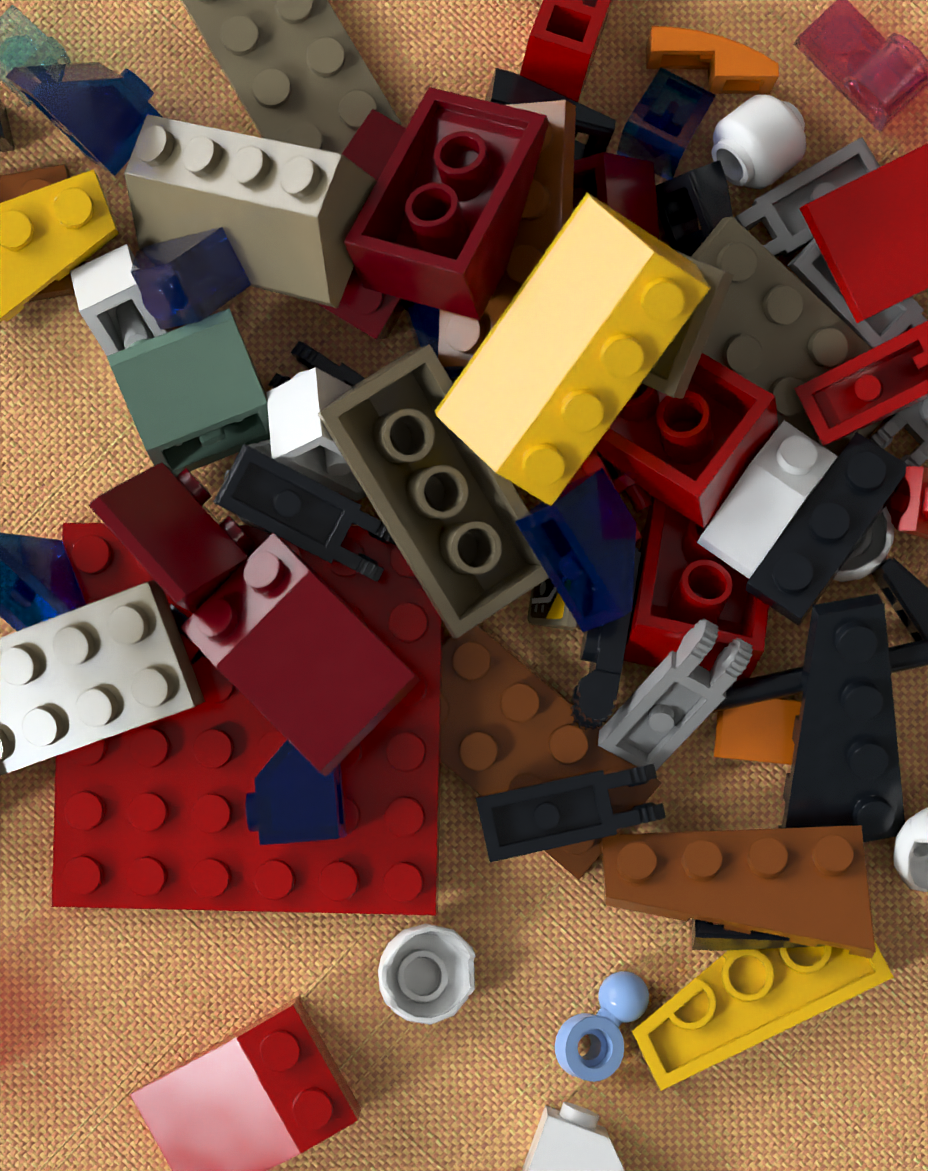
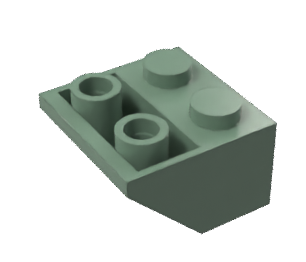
(193, 393)

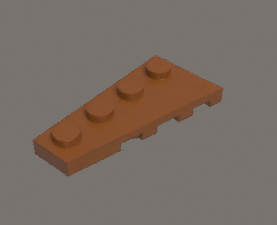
(761, 880)

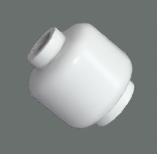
(759, 141)

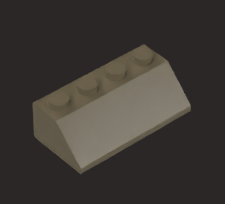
(273, 198)
(430, 480)

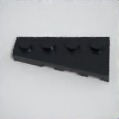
(846, 726)

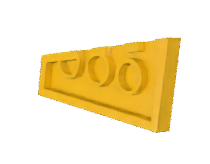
(747, 1001)

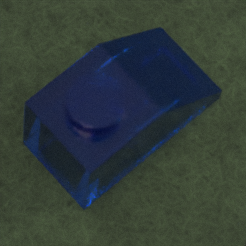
(90, 107)
(188, 277)
(586, 548)
(296, 801)

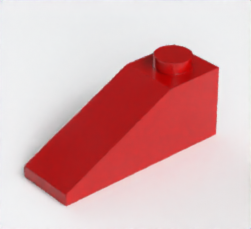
(564, 44)
(868, 386)

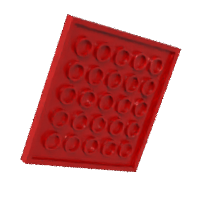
(164, 805)

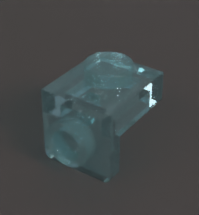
(24, 46)

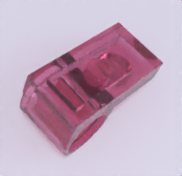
(870, 71)

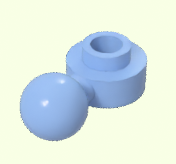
(621, 999)

